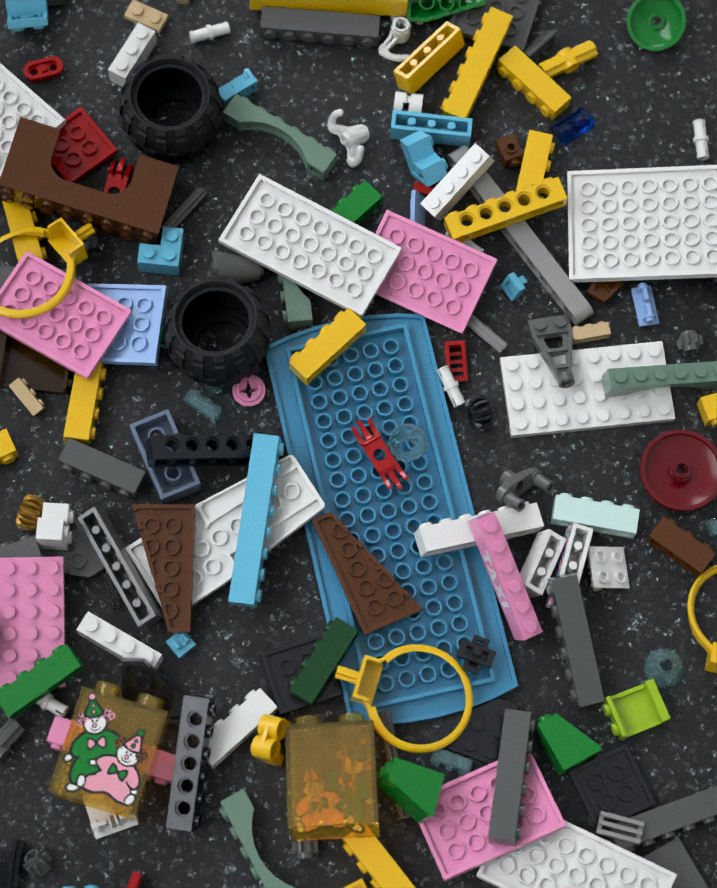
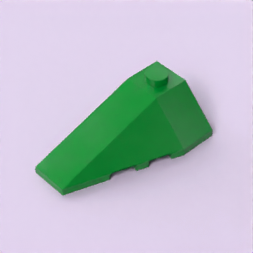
(434, 9)

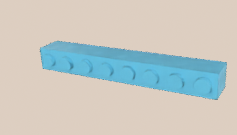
(255, 520)

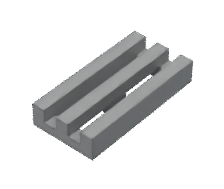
(638, 832)

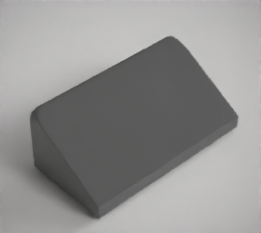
(540, 44)

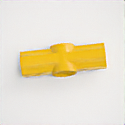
(569, 59)

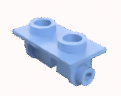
(645, 305)

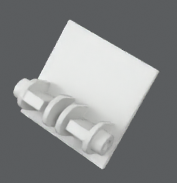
(607, 567)
(106, 823)

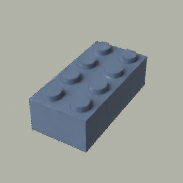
(169, 482)

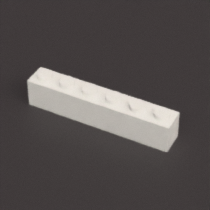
(456, 534)

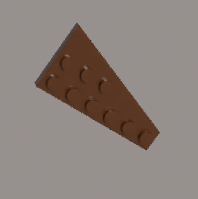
(169, 548)
(368, 586)

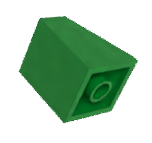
(564, 743)
(411, 787)

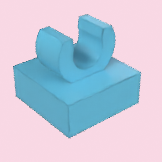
(514, 285)
(181, 644)

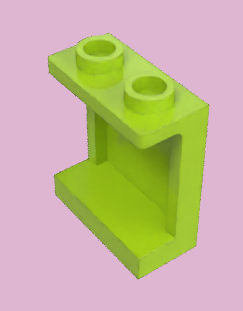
(635, 710)

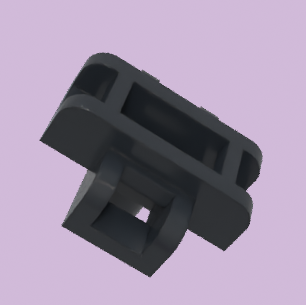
(476, 654)

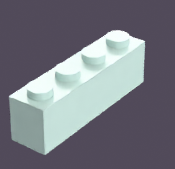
(600, 516)

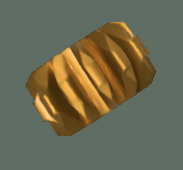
(29, 512)

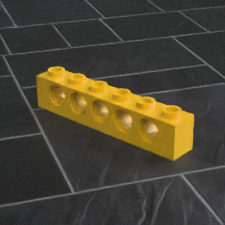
(550, 186)

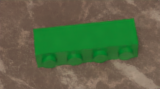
(359, 203)
(39, 681)

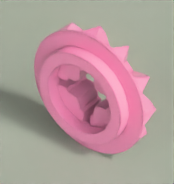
(256, 384)

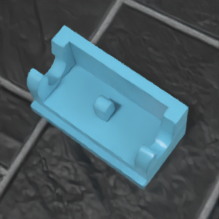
(242, 86)

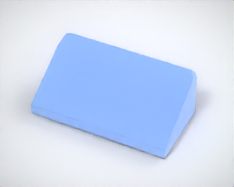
(417, 211)

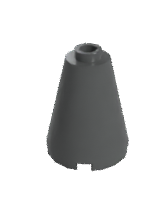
(233, 266)

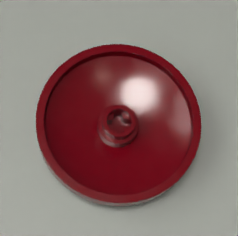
(680, 470)

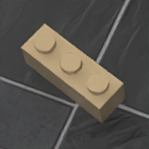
(590, 332)
(27, 396)

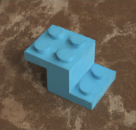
(27, 14)

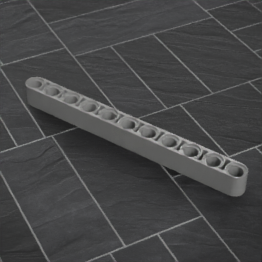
(532, 251)

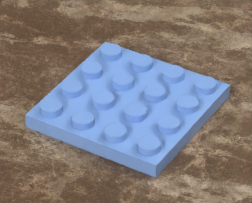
(142, 333)

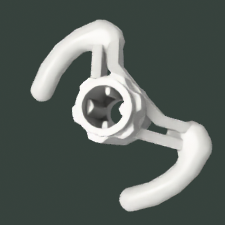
(398, 34)
(350, 137)

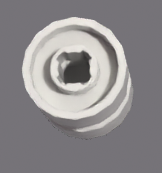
(415, 102)

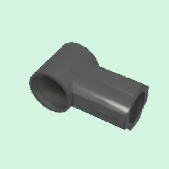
(8, 736)

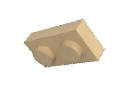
(146, 16)

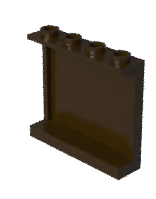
(38, 370)

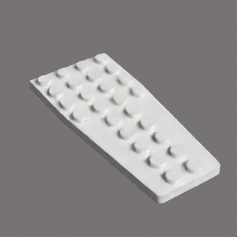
(219, 523)

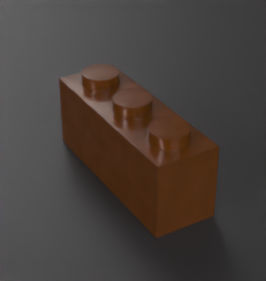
(681, 546)

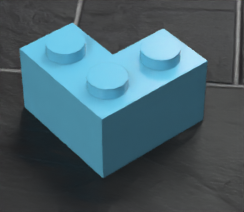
(422, 159)
(164, 257)

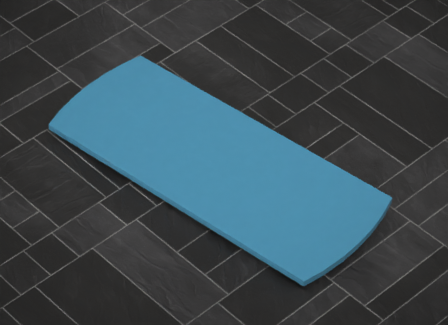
(394, 382)

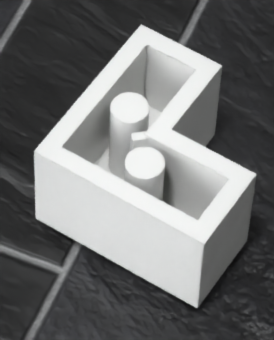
(54, 526)

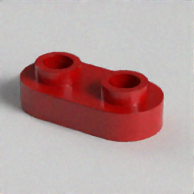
(43, 69)

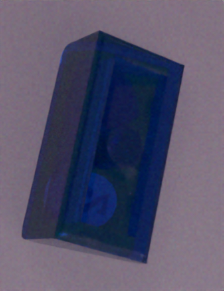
(573, 126)

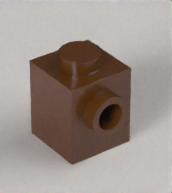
(509, 151)

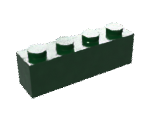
(324, 661)

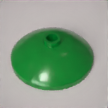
(651, 36)

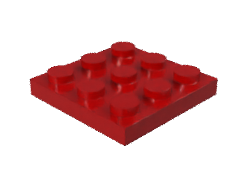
(81, 147)

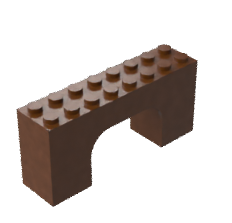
(33, 183)

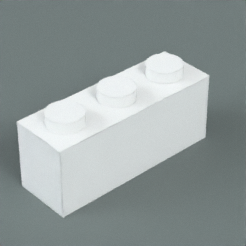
(132, 54)
(541, 561)

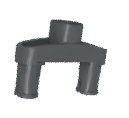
(515, 484)

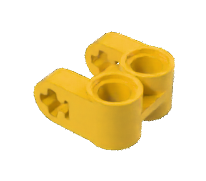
(267, 744)

